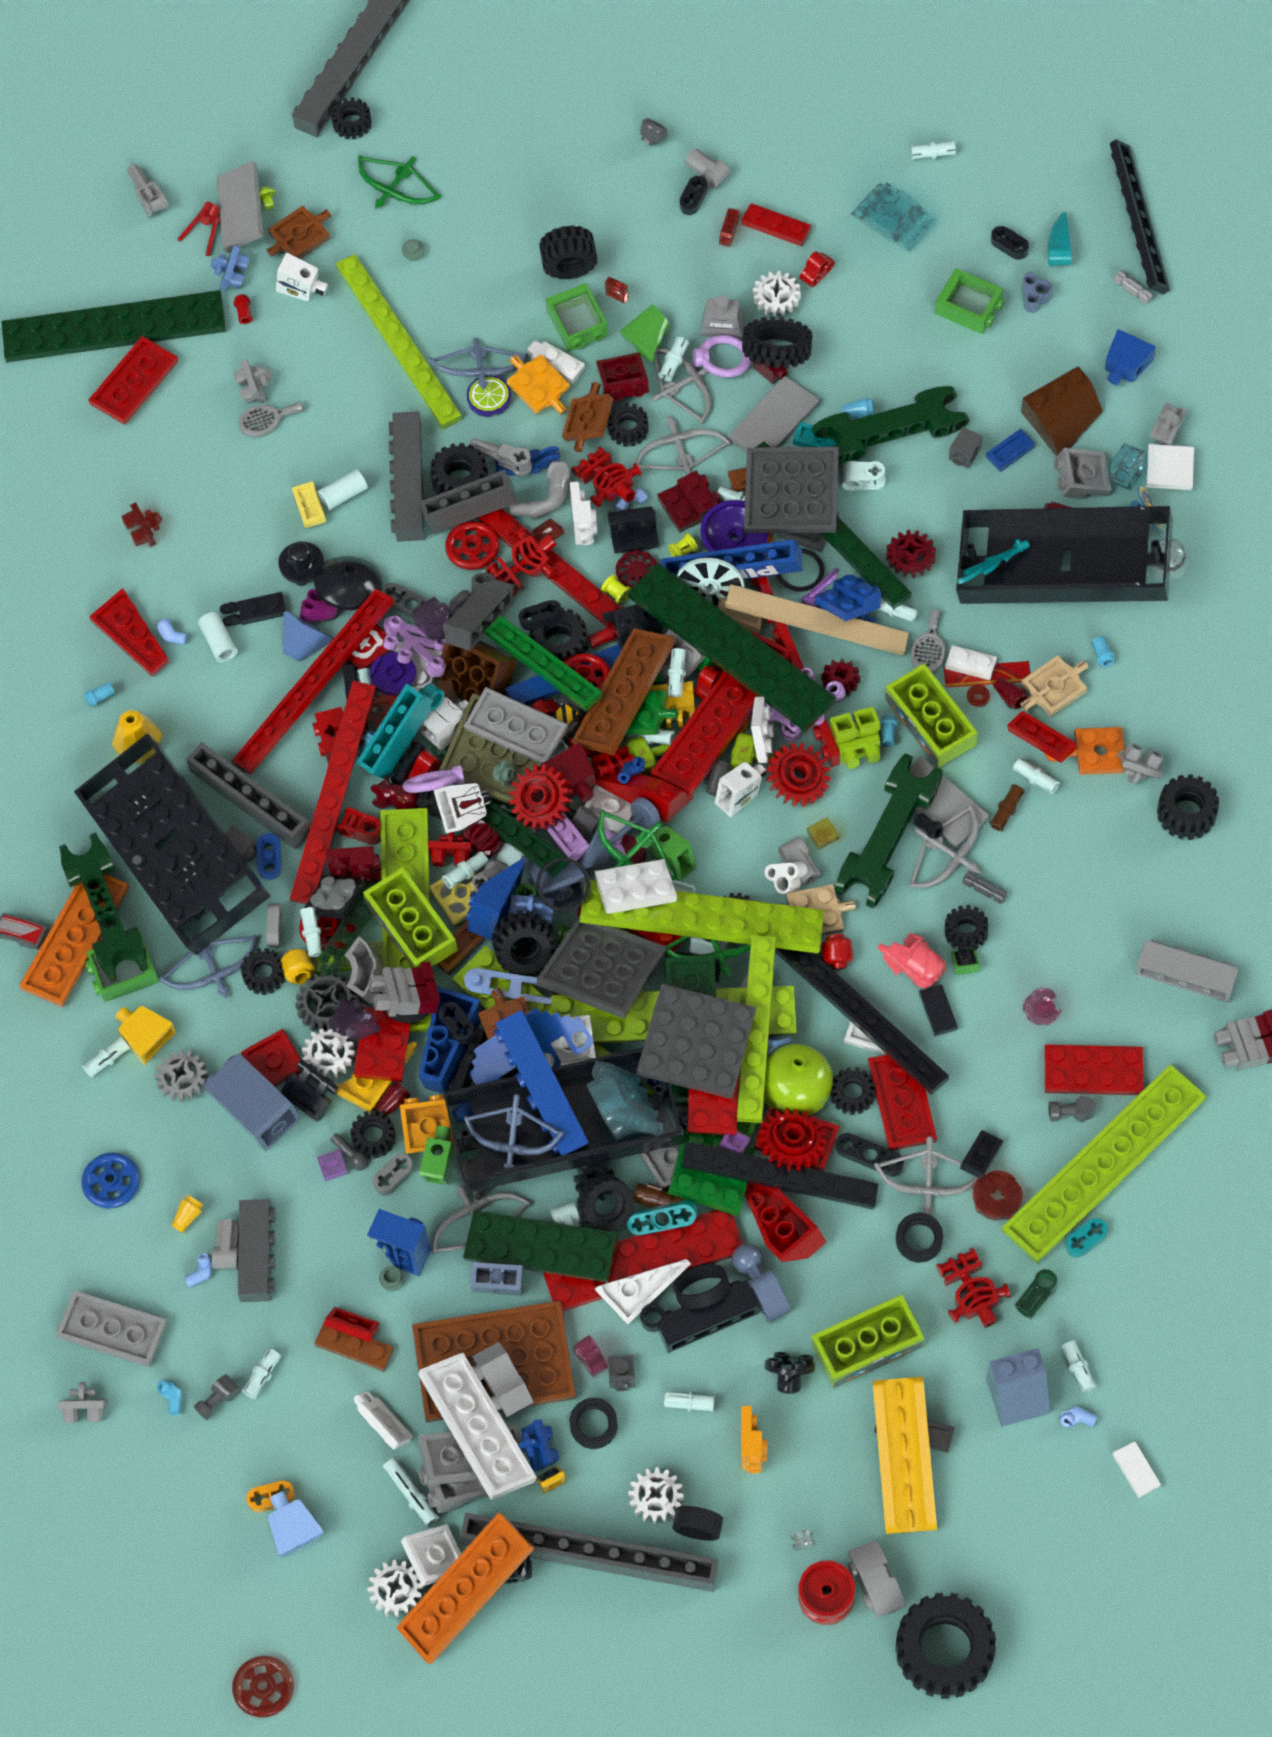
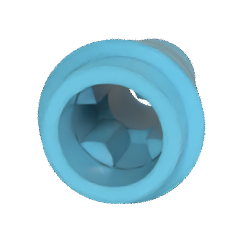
(859, 408)

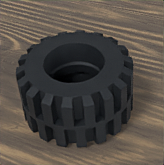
(568, 252)
(455, 459)
(569, 625)
(1188, 790)
(522, 926)

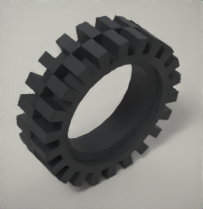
(777, 355)

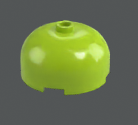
(797, 1079)

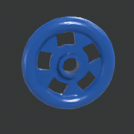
(106, 1161)

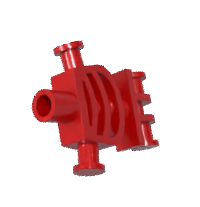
(610, 478)
(541, 548)
(606, 763)
(980, 1305)

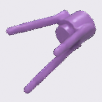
(809, 598)

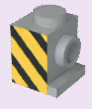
(570, 716)

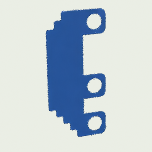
(490, 1056)

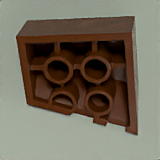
(1062, 409)
(477, 669)

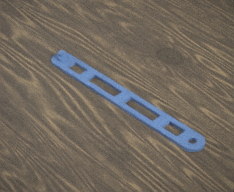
(479, 981)

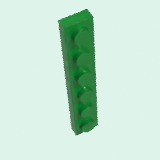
(543, 663)

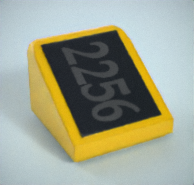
(551, 1479)

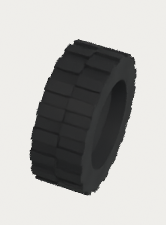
(592, 1190)

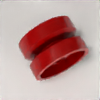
(826, 1577)

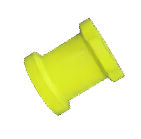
(683, 546)
(615, 589)

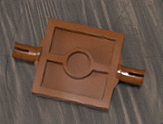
(299, 233)
(587, 417)
(500, 1011)

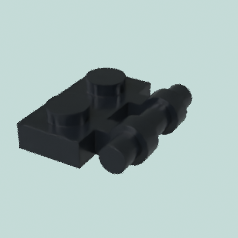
(304, 1095)

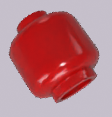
(837, 951)

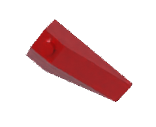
(663, 795)
(782, 1224)

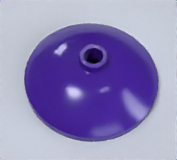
(724, 523)

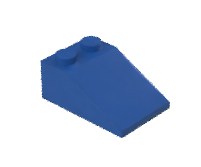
(493, 900)

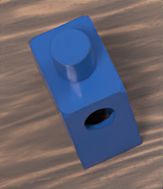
(1128, 357)

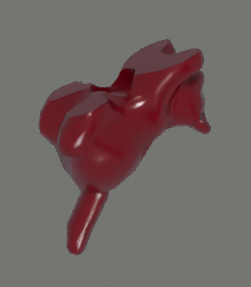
(393, 795)

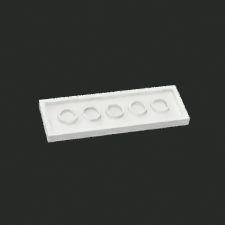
(477, 1426)

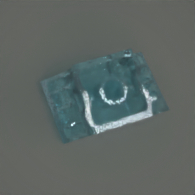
(894, 216)
(622, 1101)

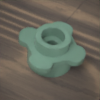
(503, 773)

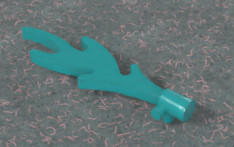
(993, 562)

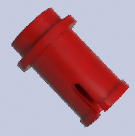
(243, 309)
(602, 636)

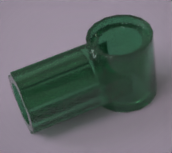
(1035, 1295)

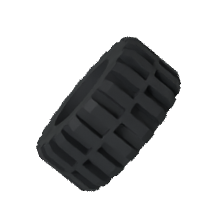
(956, 1613)

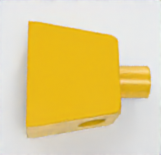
(144, 1031)

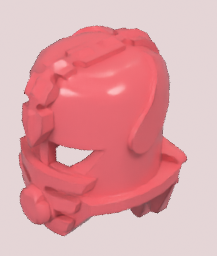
(914, 960)

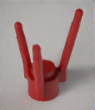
(207, 215)

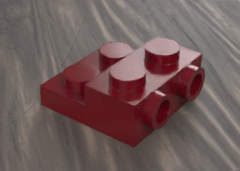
(623, 376)
(688, 501)
(354, 862)

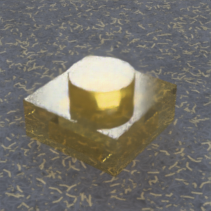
(823, 833)

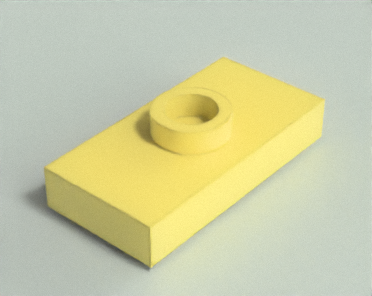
(309, 504)

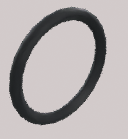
(805, 588)

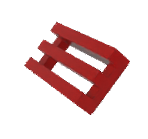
(351, 1324)

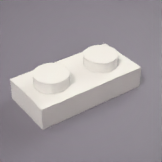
(971, 662)

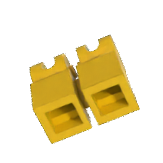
(684, 704)

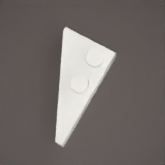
(634, 1292)

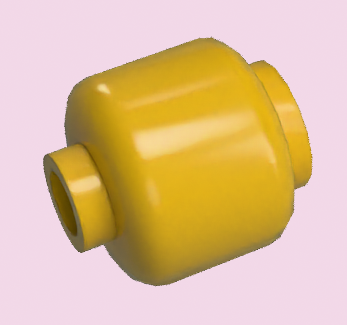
(297, 966)

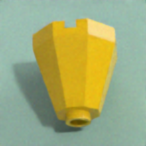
(132, 727)

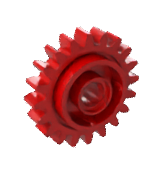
(788, 784)
(545, 812)
(777, 1137)

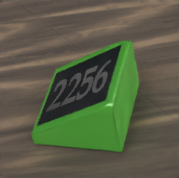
(965, 962)

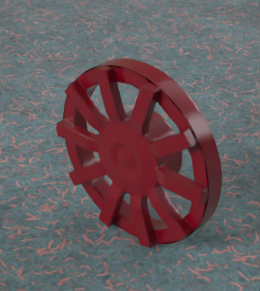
(636, 568)

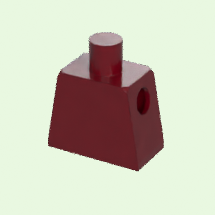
(577, 770)

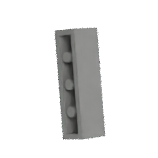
(1186, 970)

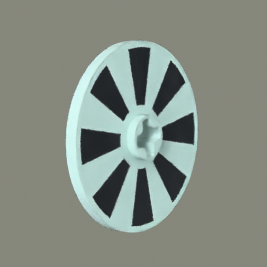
(713, 571)

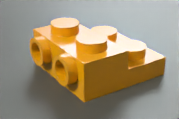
(421, 1120)
(752, 1445)

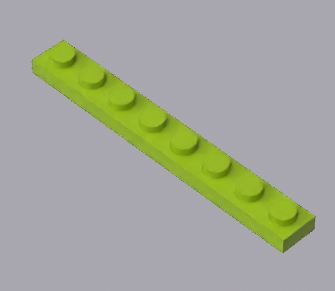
(755, 1057)

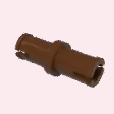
(1007, 807)

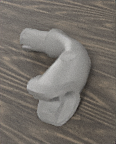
(558, 481)

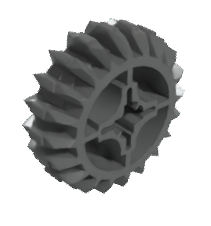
(313, 992)

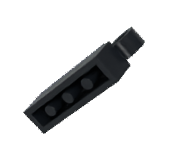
(691, 1325)

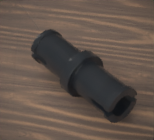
(407, 763)

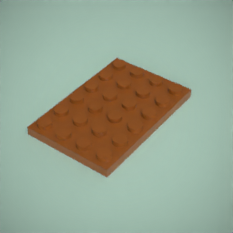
(529, 1334)

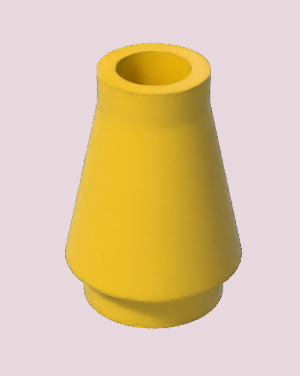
(186, 1213)

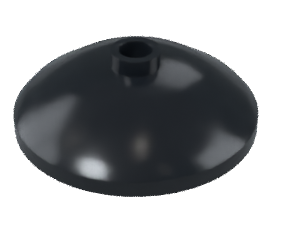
(346, 581)

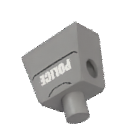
(722, 318)

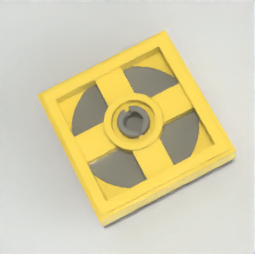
(455, 900)

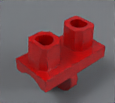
(449, 846)

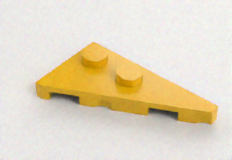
(368, 1092)

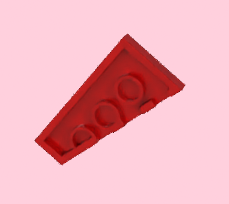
(127, 629)

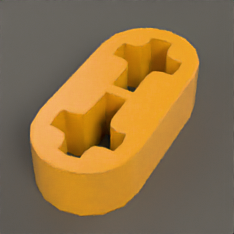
(269, 1490)

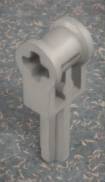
(147, 193)
(506, 455)

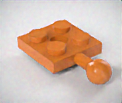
(1088, 760)

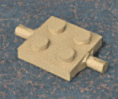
(1054, 685)
(823, 899)

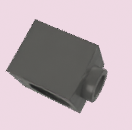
(965, 448)

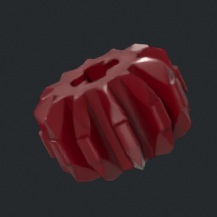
(843, 673)
(483, 838)

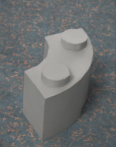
(364, 963)
(502, 1379)
(879, 1586)

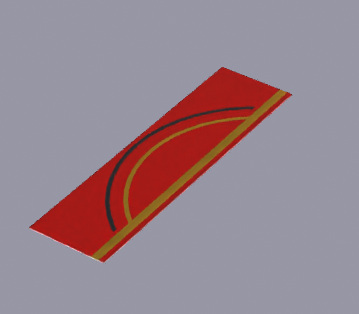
(1011, 671)

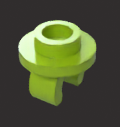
(266, 196)

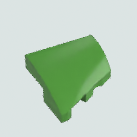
(646, 332)

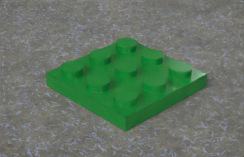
(704, 1188)

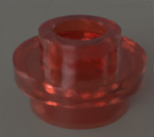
(978, 689)

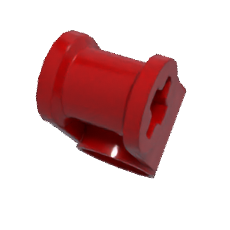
(356, 824)

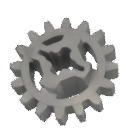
(187, 1083)

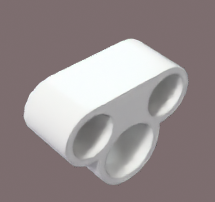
(781, 871)

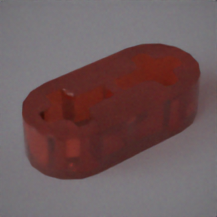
(729, 227)

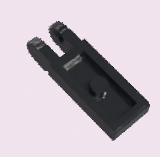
(254, 609)

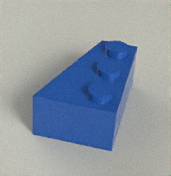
(403, 1239)

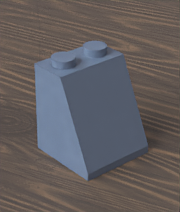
(564, 887)
(1019, 1387)

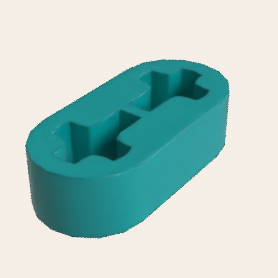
(1083, 1233)

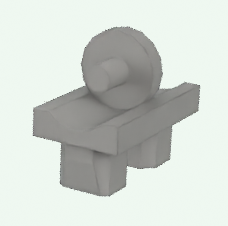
(256, 380)
(1167, 424)
(1140, 767)
(71, 1408)

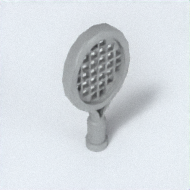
(277, 414)
(933, 623)

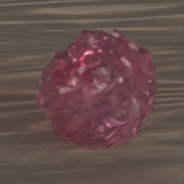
(1040, 1007)

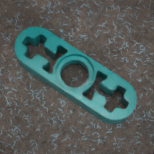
(647, 1228)

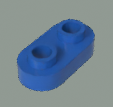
(268, 858)

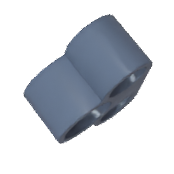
(1030, 289)

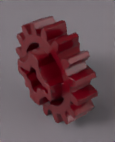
(911, 554)

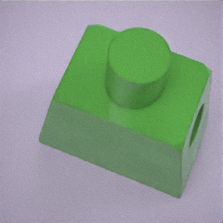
(677, 851)
(433, 1167)

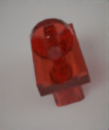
(145, 524)

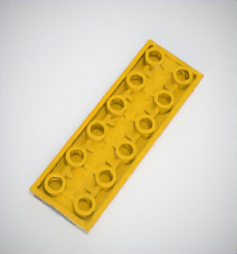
(904, 1455)

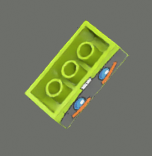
(931, 715)
(410, 920)
(867, 1341)

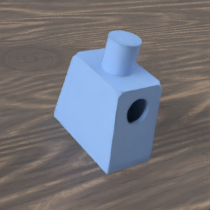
(292, 1525)

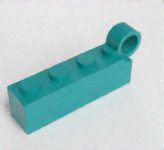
(399, 728)

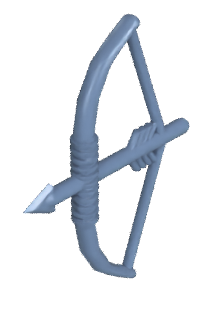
(477, 352)
(215, 975)
(513, 1119)

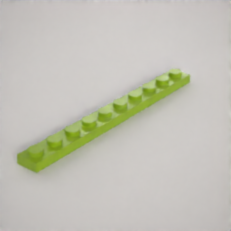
(398, 341)

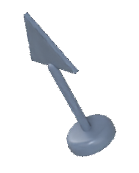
(643, 813)

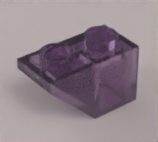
(431, 618)
(353, 1020)

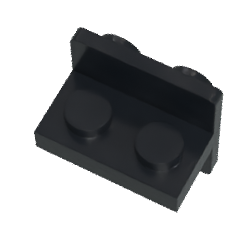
(633, 529)

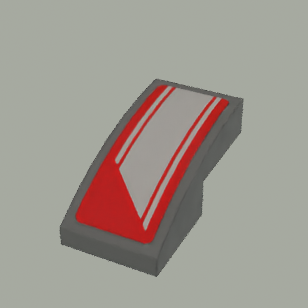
(23, 931)

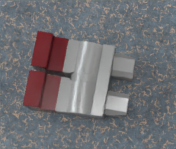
(405, 990)
(1248, 1041)

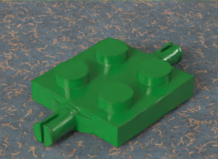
(651, 714)

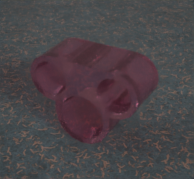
(590, 1356)

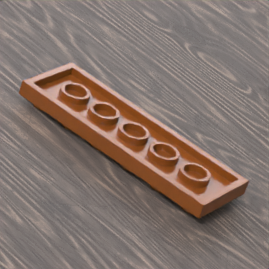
(624, 691)

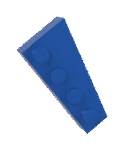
(442, 1050)

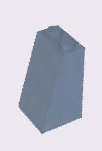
(252, 1101)

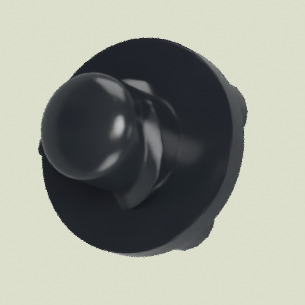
(299, 562)
(789, 1370)

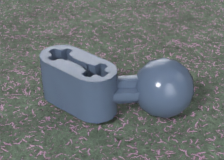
(764, 1285)

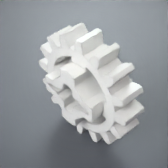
(787, 295)
(333, 1043)
(663, 1487)
(385, 1585)

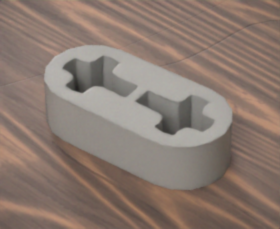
(274, 919)
(389, 1170)

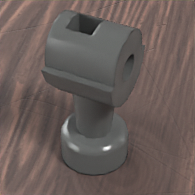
(1082, 1109)
(222, 1389)

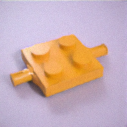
(538, 384)

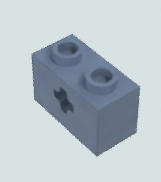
(496, 1278)

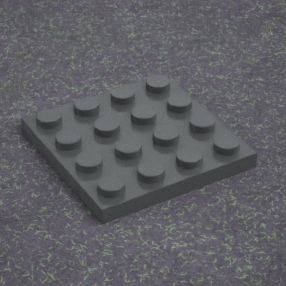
(791, 490)
(602, 967)
(696, 1041)

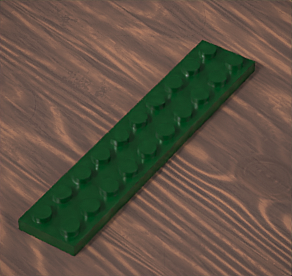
(113, 326)
(731, 647)

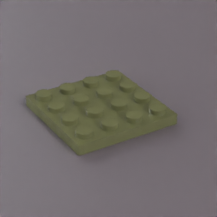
(480, 757)

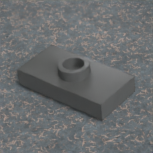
(585, 822)

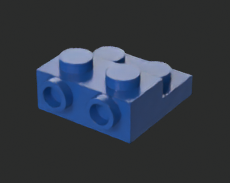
(850, 598)

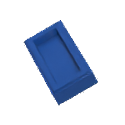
(1010, 450)

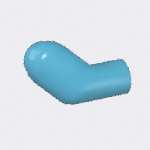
(172, 1394)

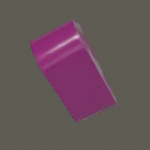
(316, 609)

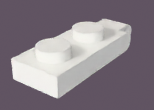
(564, 364)
(382, 1420)

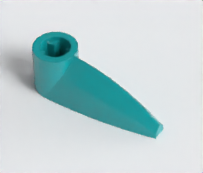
(1059, 243)

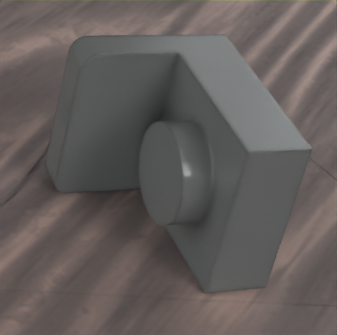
(621, 1372)

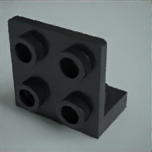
(631, 617)

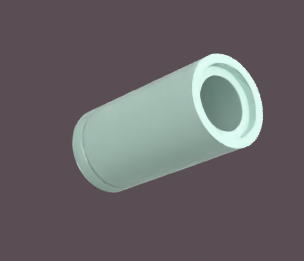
(342, 489)
(217, 637)

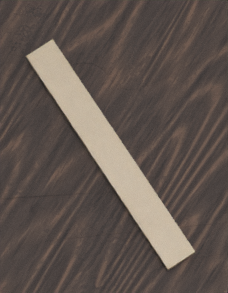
(816, 620)

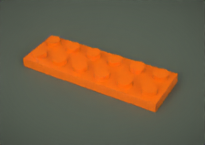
(65, 947)
(465, 1588)

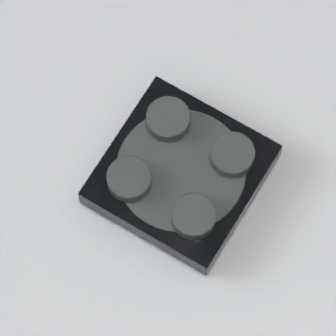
(336, 896)

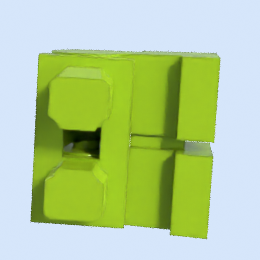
(857, 738)

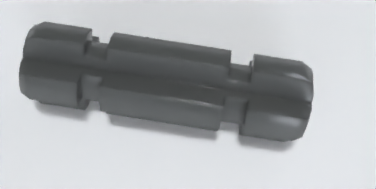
(984, 887)

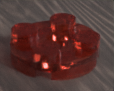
(985, 1203)

